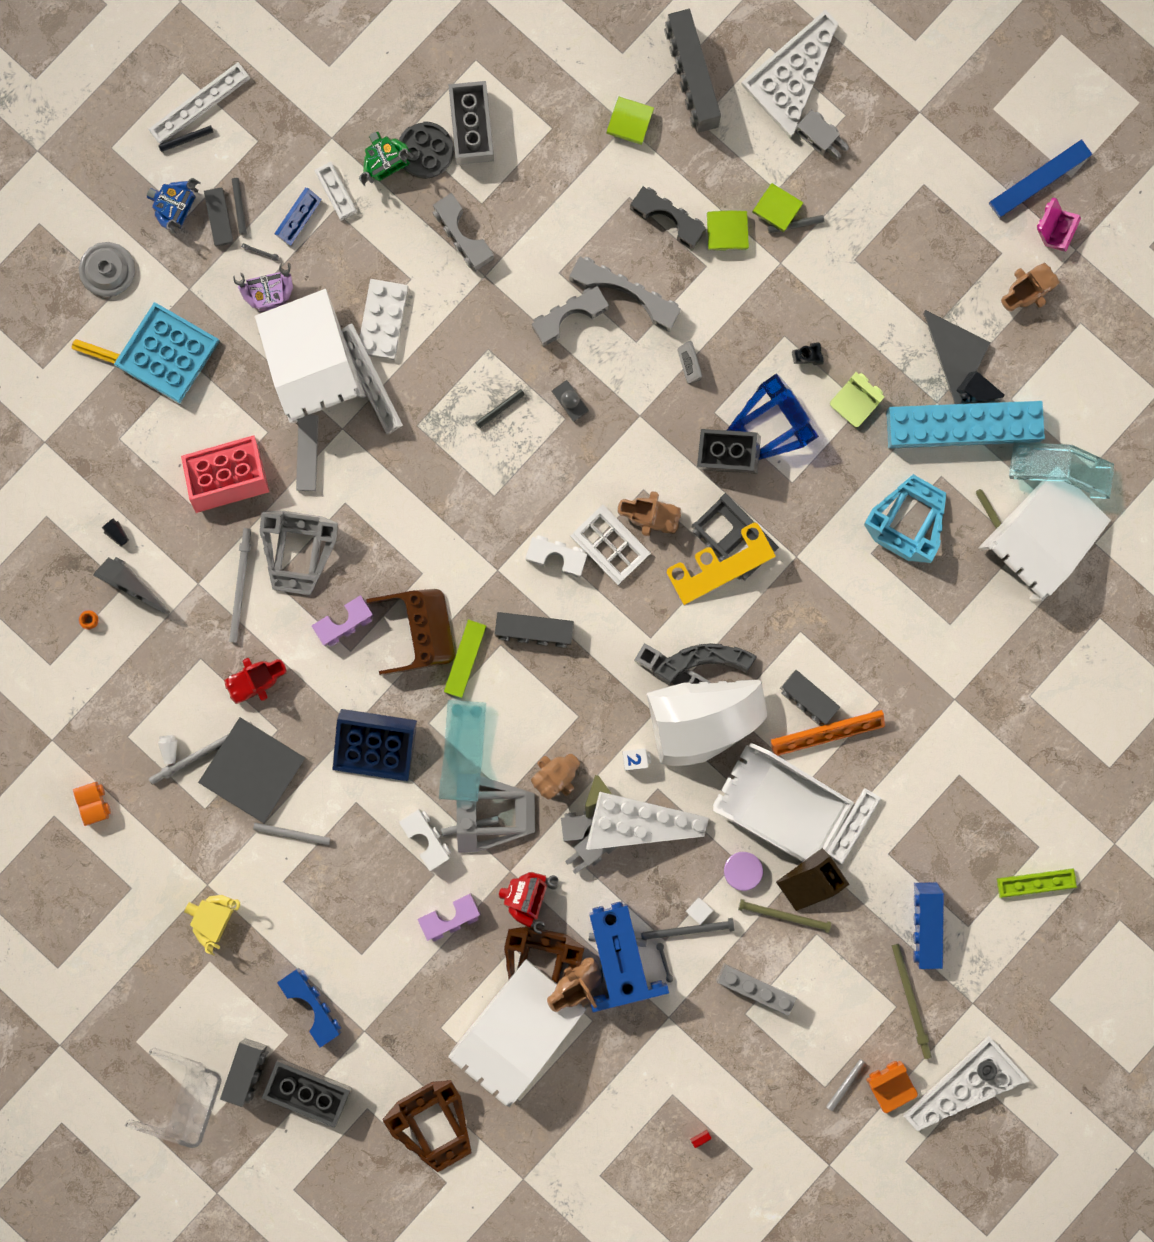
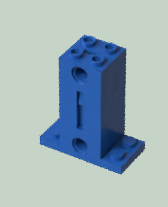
(620, 959)

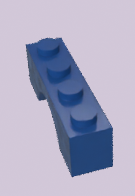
(297, 986)

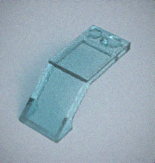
(1063, 464)
(463, 750)

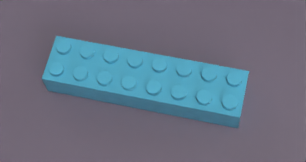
(965, 424)

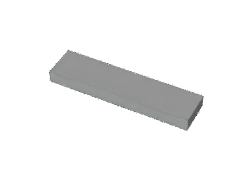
(307, 453)

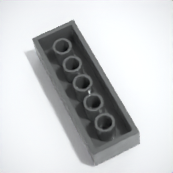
(692, 70)

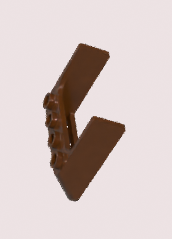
(428, 628)

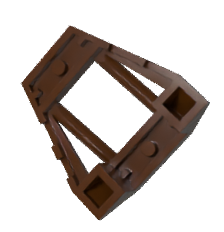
(524, 938)
(402, 1116)

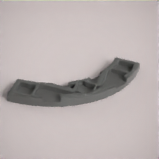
(701, 655)

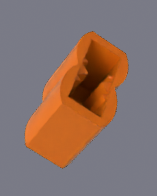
(91, 803)

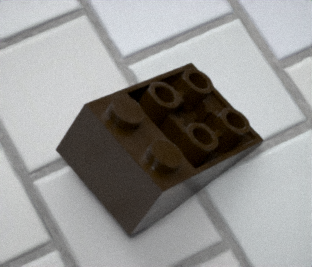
(812, 881)

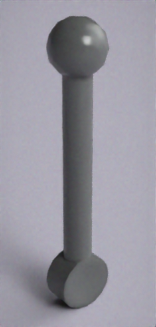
(275, 257)
(660, 947)

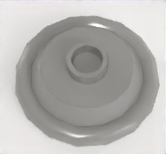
(106, 269)

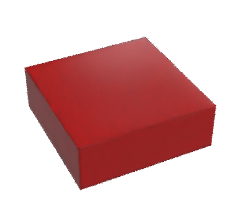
(701, 1139)

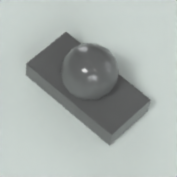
(570, 400)

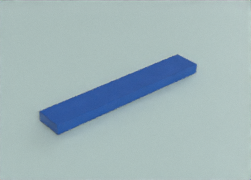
(1040, 178)

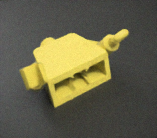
(211, 919)

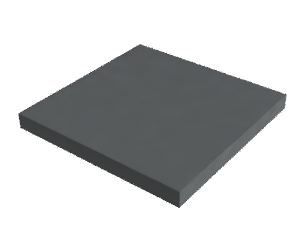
(251, 770)

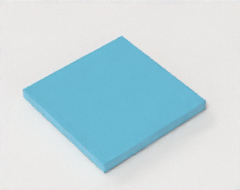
(166, 352)

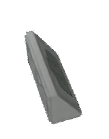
(689, 362)

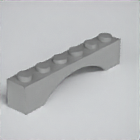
(588, 274)

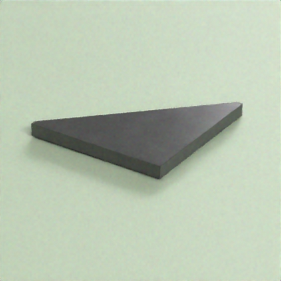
(956, 350)

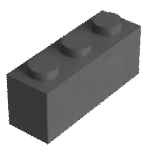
(809, 698)

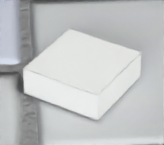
(699, 910)

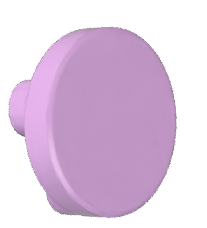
(743, 871)

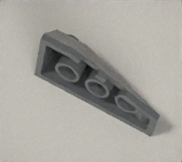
(123, 578)

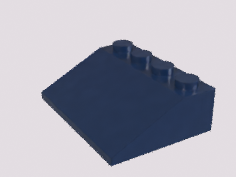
(374, 744)

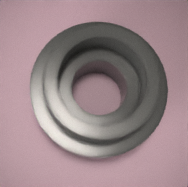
(993, 1070)

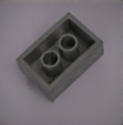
(729, 451)
(244, 1072)

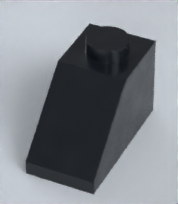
(978, 388)

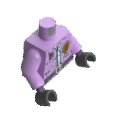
(268, 290)

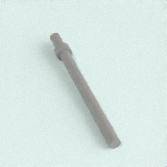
(244, 547)
(169, 771)

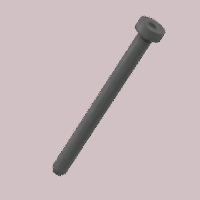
(689, 930)

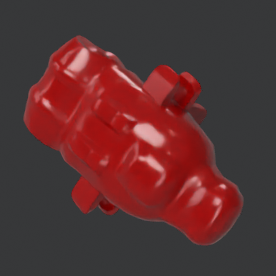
(254, 679)

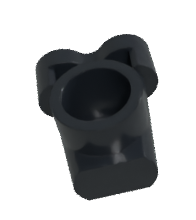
(811, 354)

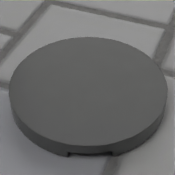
(430, 149)

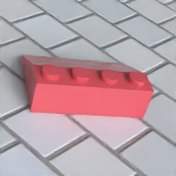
(224, 474)

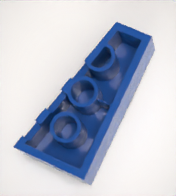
(928, 925)

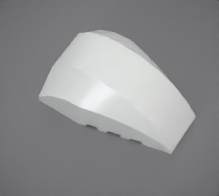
(704, 718)

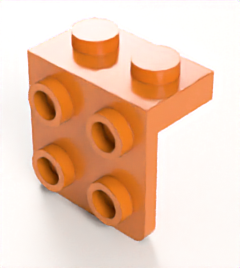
(892, 1086)

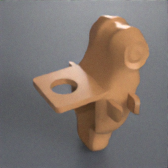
(1030, 287)
(651, 514)
(555, 775)
(576, 986)

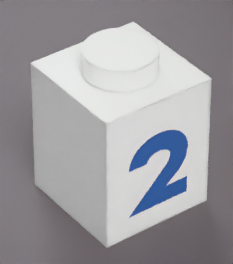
(636, 759)

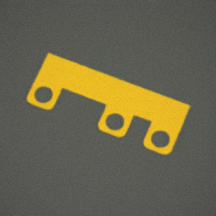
(721, 572)

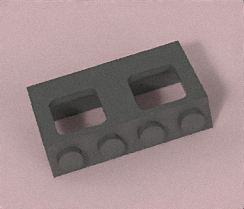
(739, 520)

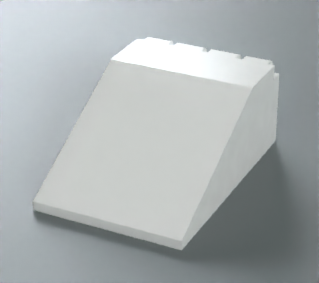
(308, 355)
(1048, 535)
(782, 804)
(515, 1035)

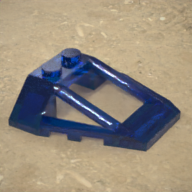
(791, 407)

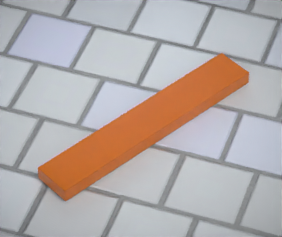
(828, 733)

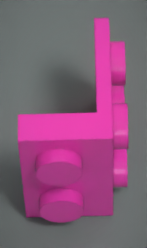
(1057, 226)

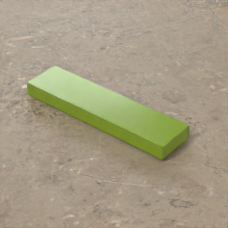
(465, 658)
(1036, 883)

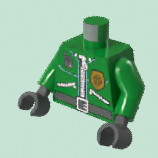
(383, 158)

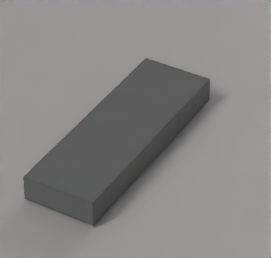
(218, 216)

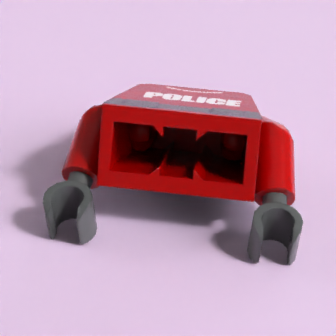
(526, 896)

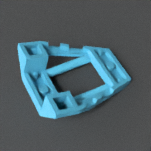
(912, 550)

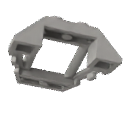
(284, 521)
(467, 823)

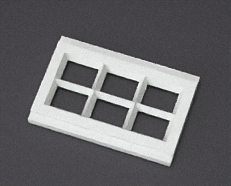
(598, 557)

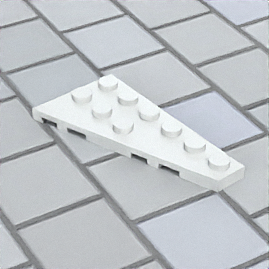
(631, 822)
(964, 1087)

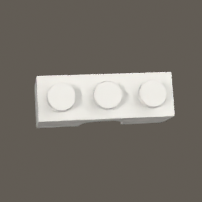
(541, 549)
(418, 824)

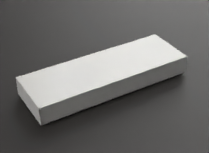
(335, 191)

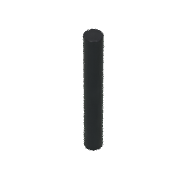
(186, 138)

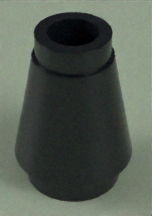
(115, 532)

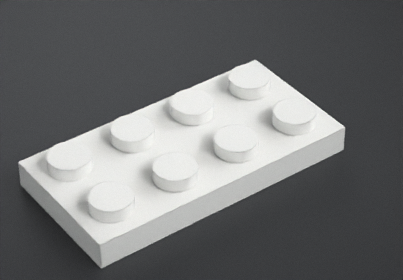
(383, 318)

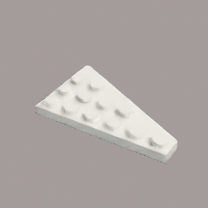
(788, 76)

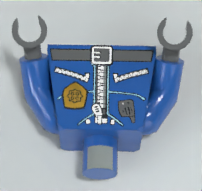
(173, 202)

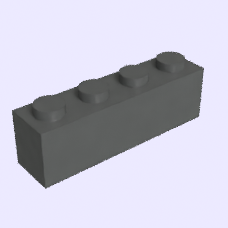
(534, 628)

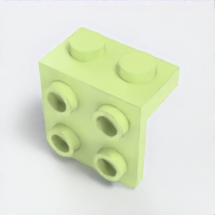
(857, 399)

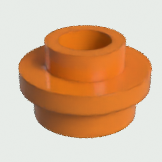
(84, 615)

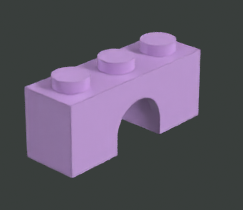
(358, 613)
(434, 926)

